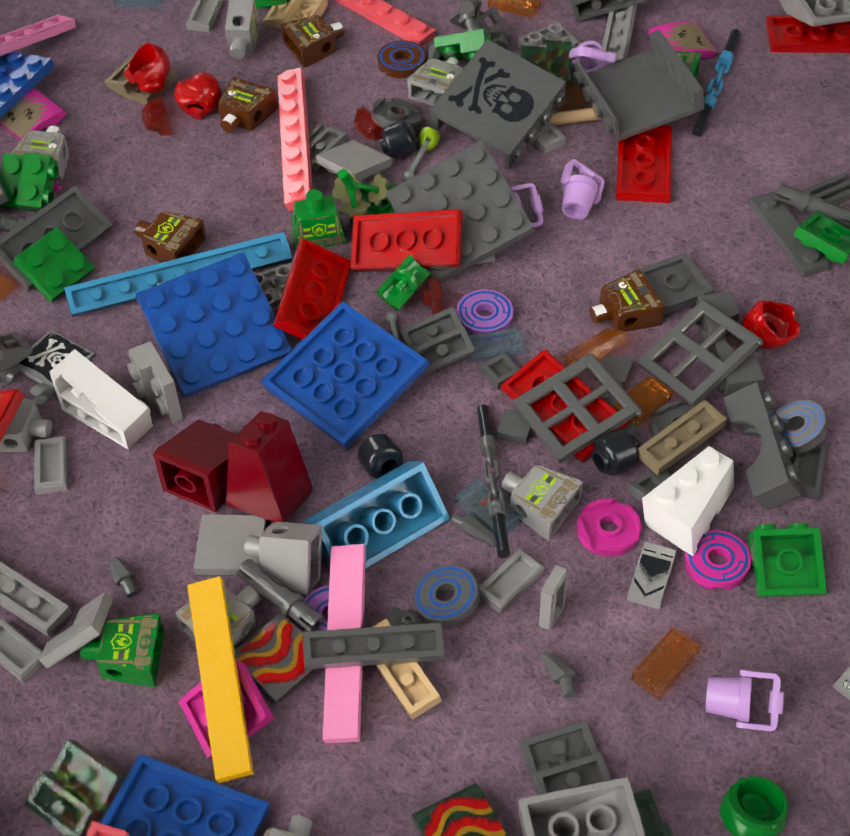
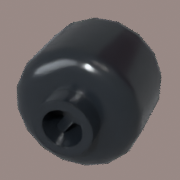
(398, 139)
(615, 452)
(379, 455)

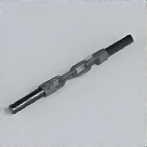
(496, 507)

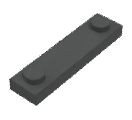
(782, 227)
(373, 646)

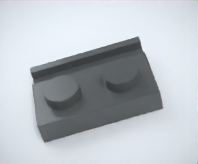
(324, 139)

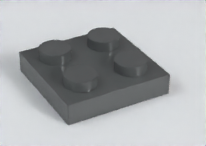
(677, 282)

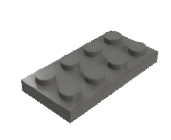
(70, 213)

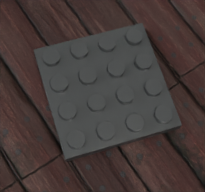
(477, 188)

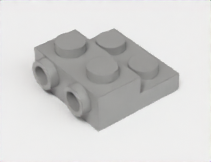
(154, 381)

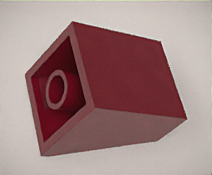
(196, 464)
(266, 470)

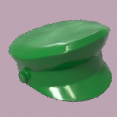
(754, 808)

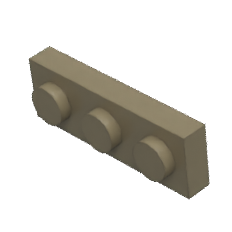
(681, 437)

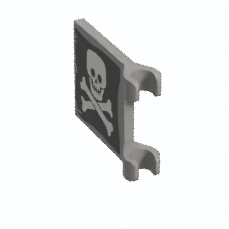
(45, 356)

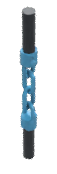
(724, 61)

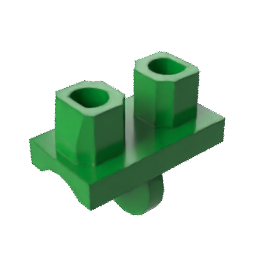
(402, 283)

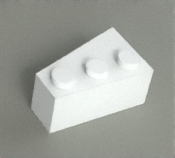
(99, 400)
(689, 499)

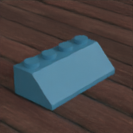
(383, 513)

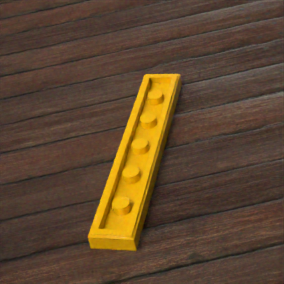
(220, 680)

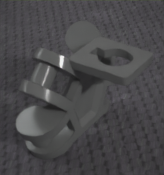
(471, 18)

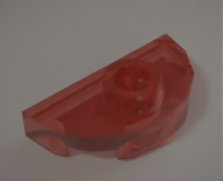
(156, 117)
(366, 125)
(432, 295)

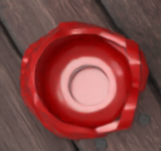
(148, 68)
(201, 90)
(771, 322)

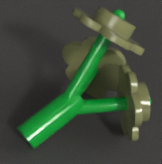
(349, 192)

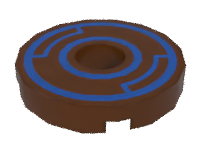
(411, 51)

